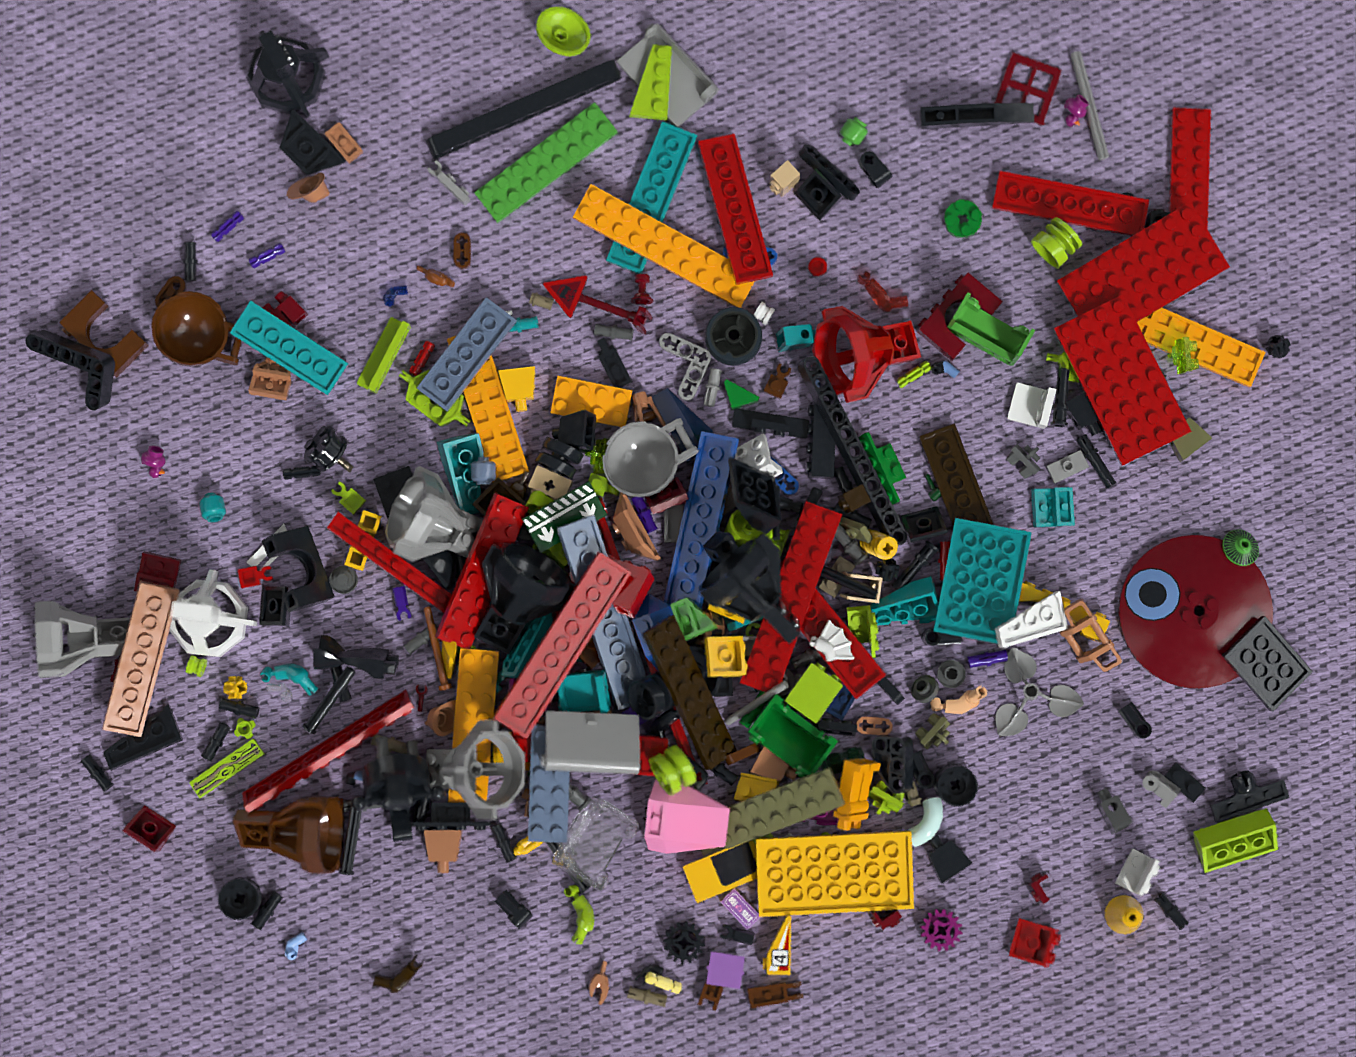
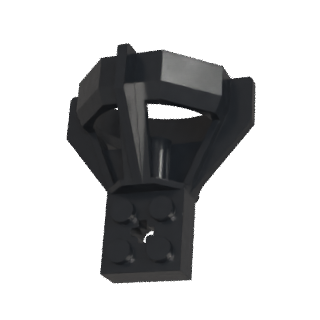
(280, 64)
(516, 595)
(756, 597)

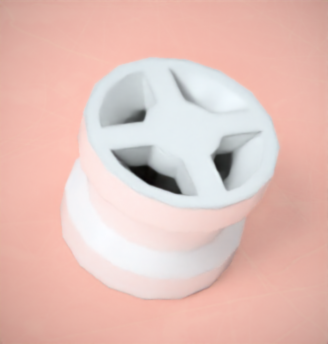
(764, 313)

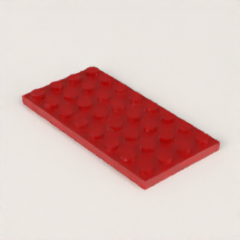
(1148, 266)
(1122, 380)

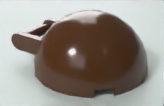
(193, 330)

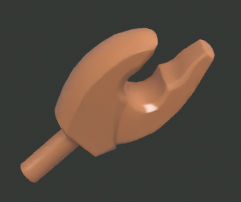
(601, 981)

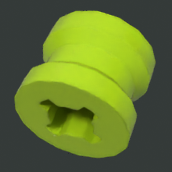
(196, 666)

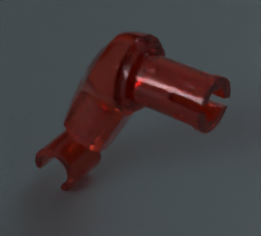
(880, 296)

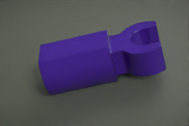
(401, 601)

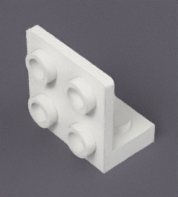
(1031, 405)
(757, 455)
(1137, 872)

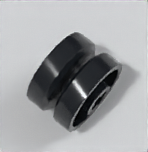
(559, 456)

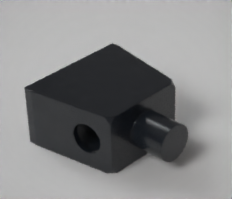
(1083, 414)
(576, 430)
(946, 859)

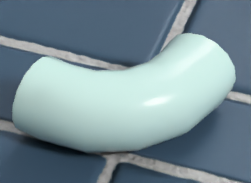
(930, 822)

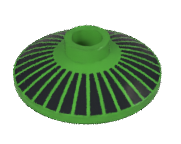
(1236, 552)

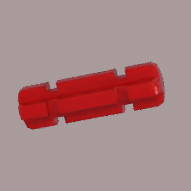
(422, 358)

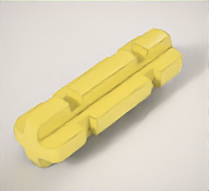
(663, 982)

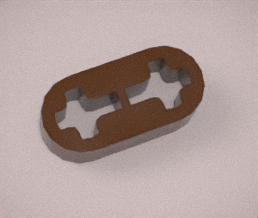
(467, 251)
(742, 753)

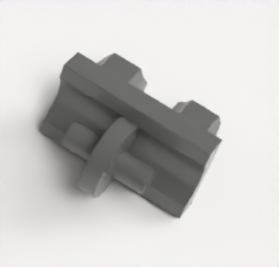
(1019, 454)

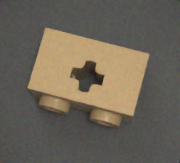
(784, 179)
(542, 476)

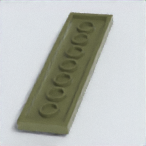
(781, 808)

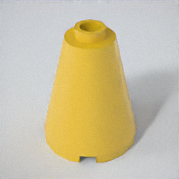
(1124, 914)

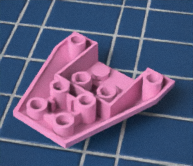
(684, 821)

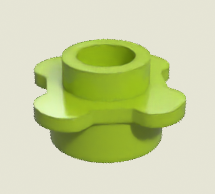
(246, 733)

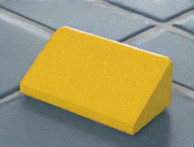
(449, 657)

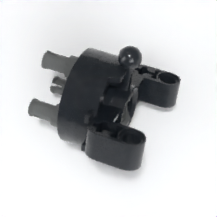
(396, 785)

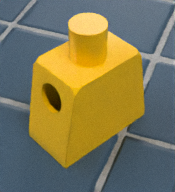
(518, 385)

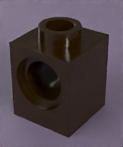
(853, 499)

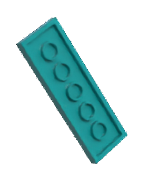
(288, 347)

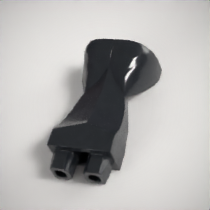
(371, 660)

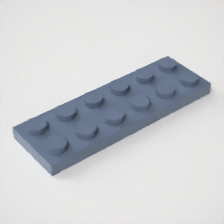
(466, 354)
(547, 796)

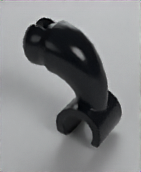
(655, 968)

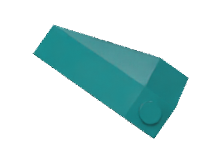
(457, 456)
(911, 602)

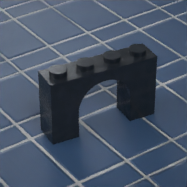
(301, 545)

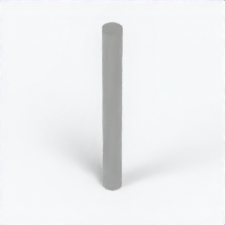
(755, 703)

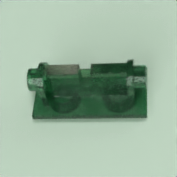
(836, 760)

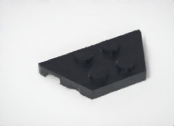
(307, 147)

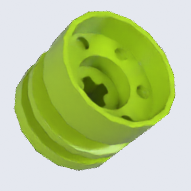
(1058, 242)

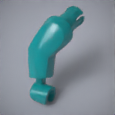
(292, 672)

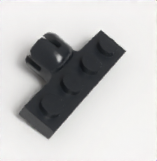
(1248, 796)

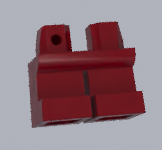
(288, 307)

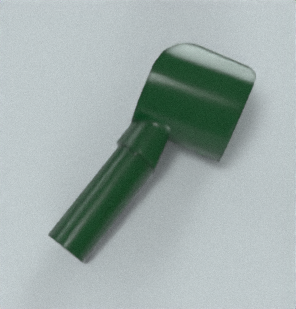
(935, 493)

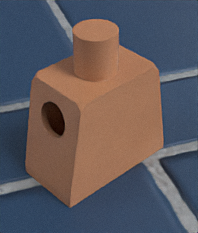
(772, 767)
(443, 847)

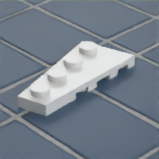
(1036, 621)

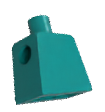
(791, 337)

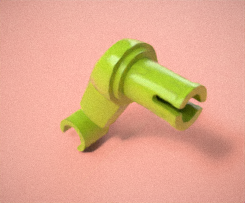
(585, 914)

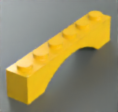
(1030, 593)

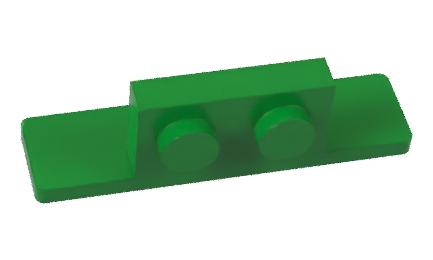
(885, 465)

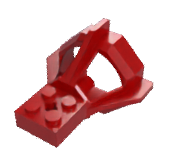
(871, 350)

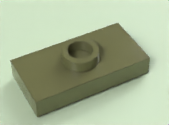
(856, 530)

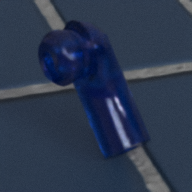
(392, 293)

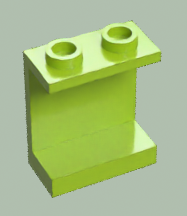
(814, 692)

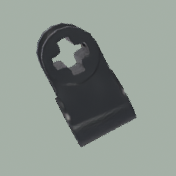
(876, 171)

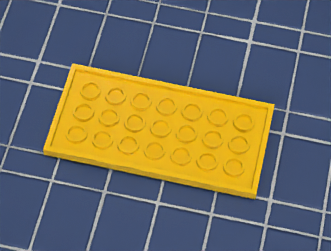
(834, 873)

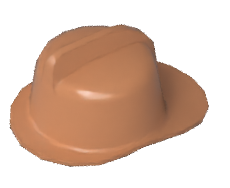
(309, 188)
(442, 718)

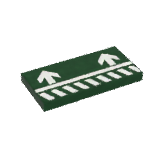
(566, 509)

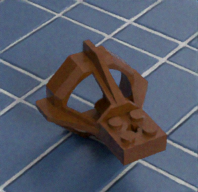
(296, 832)

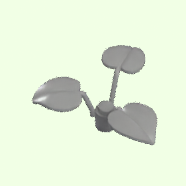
(1020, 667)

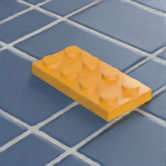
(605, 401)

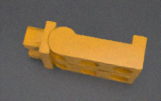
(855, 790)

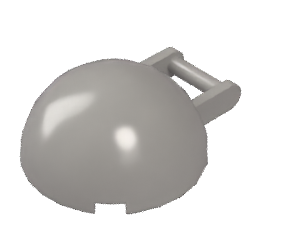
(645, 457)

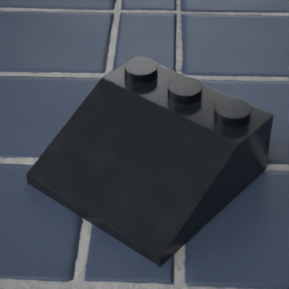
(755, 495)

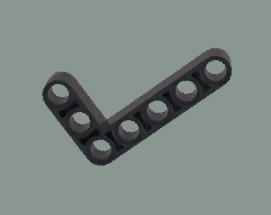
(97, 363)

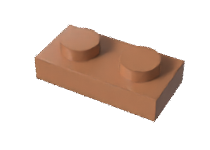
(343, 142)

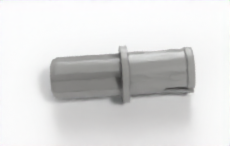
(712, 387)

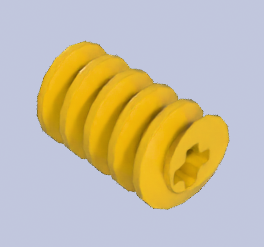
(880, 546)

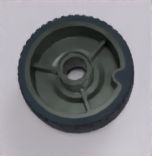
(733, 351)

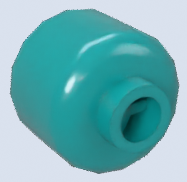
(212, 507)

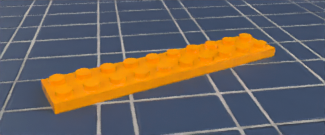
(660, 245)

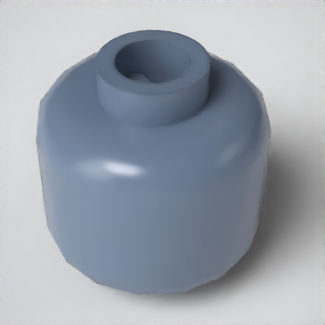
(483, 471)

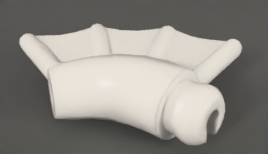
(832, 643)

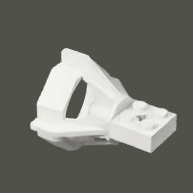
(202, 616)

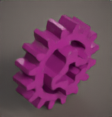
(946, 936)

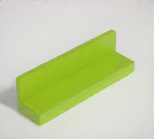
(383, 355)

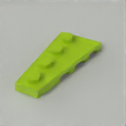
(653, 91)

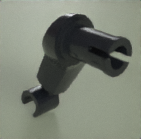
(663, 722)

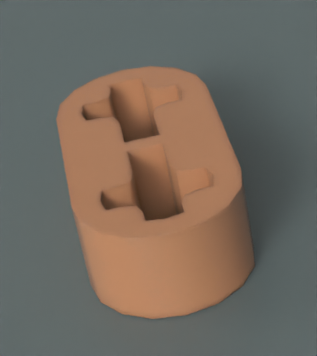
(874, 731)

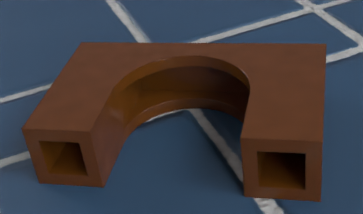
(79, 322)

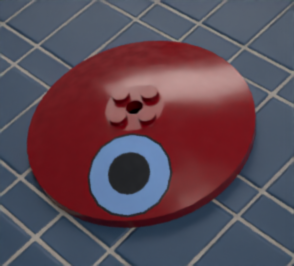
(1160, 605)

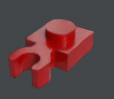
(251, 576)

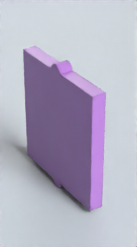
(725, 970)

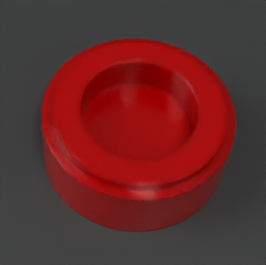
(817, 266)

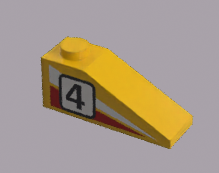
(779, 953)

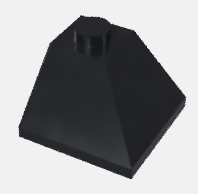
(443, 566)

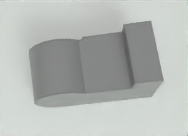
(1161, 786)

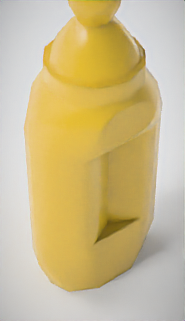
(524, 846)

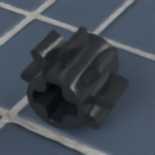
(1278, 346)
(887, 569)

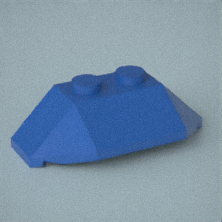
(649, 614)

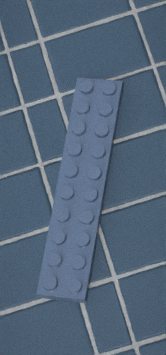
(613, 635)

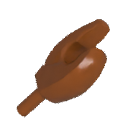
(436, 277)

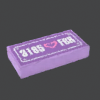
(740, 908)

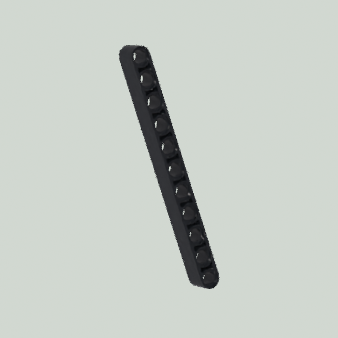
(523, 109)
(844, 446)

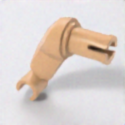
(966, 702)

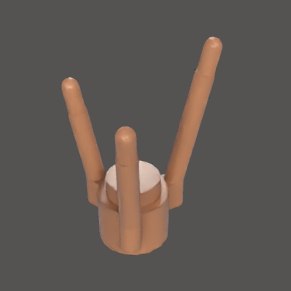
(640, 403)

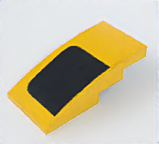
(722, 871)

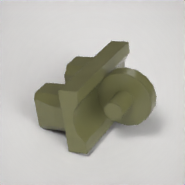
(938, 731)

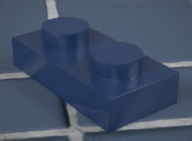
(841, 703)

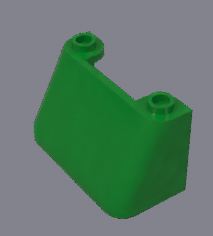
(791, 738)

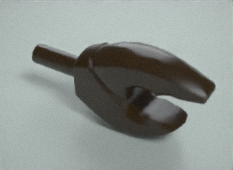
(520, 487)

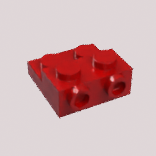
(1034, 943)

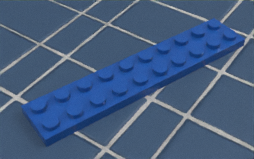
(701, 517)

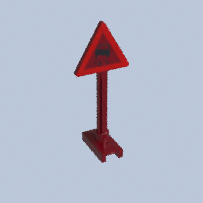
(569, 292)

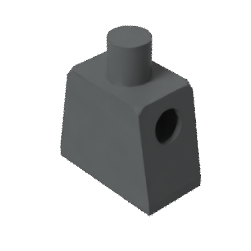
(1117, 819)

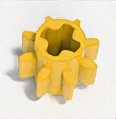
(235, 687)

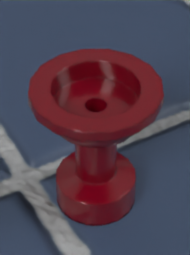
(642, 297)

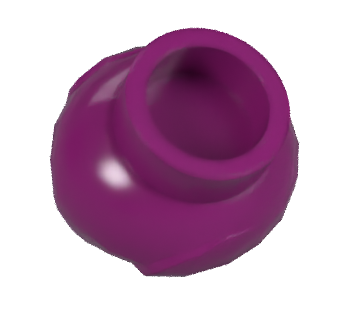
(1077, 107)
(155, 459)

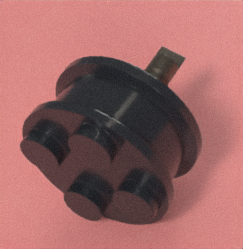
(326, 450)

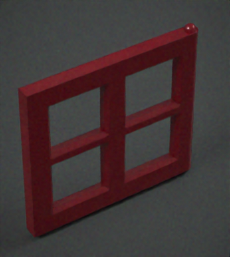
(1027, 88)

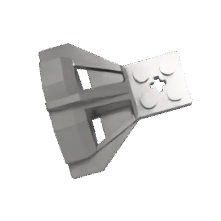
(436, 519)
(85, 637)
(458, 769)

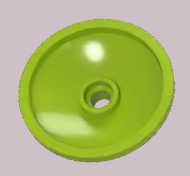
(563, 31)

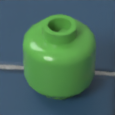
(853, 131)

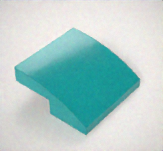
(1053, 507)

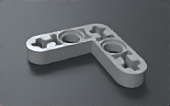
(694, 365)

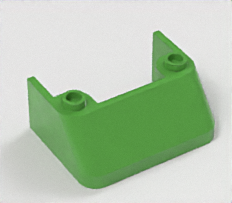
(988, 332)

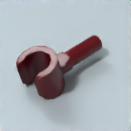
(421, 696)

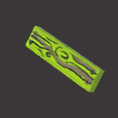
(226, 768)

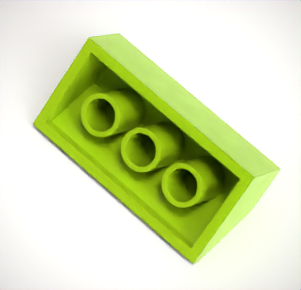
(1236, 840)

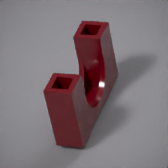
(935, 328)

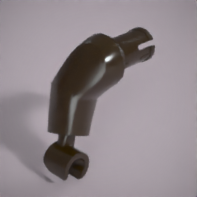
(401, 979)

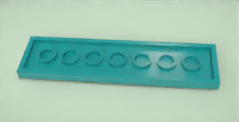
(656, 186)

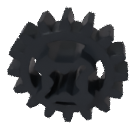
(675, 942)

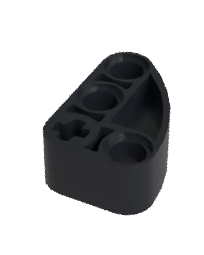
(890, 757)

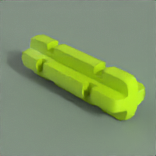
(913, 374)

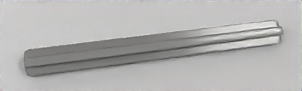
(1092, 114)

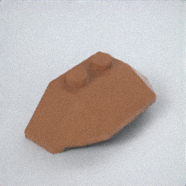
(632, 530)

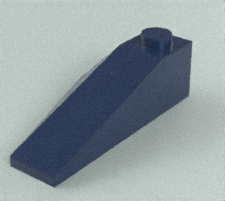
(672, 408)

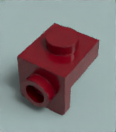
(1038, 893)
(890, 920)

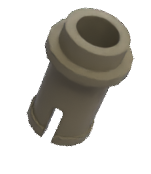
(541, 301)
(913, 796)

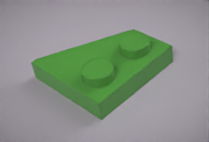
(691, 618)

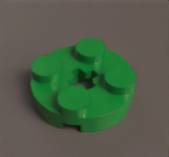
(965, 229)

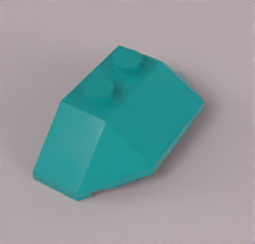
(526, 645)

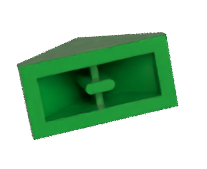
(738, 396)

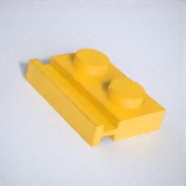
(753, 785)

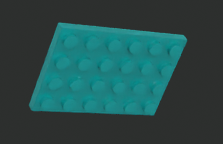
(981, 579)

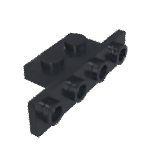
(770, 423)
(450, 815)

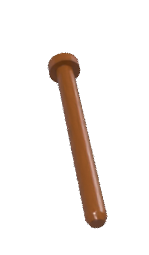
(436, 650)

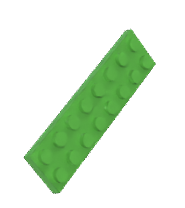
(546, 162)

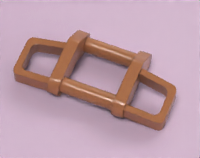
(1081, 624)

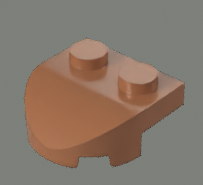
(270, 380)

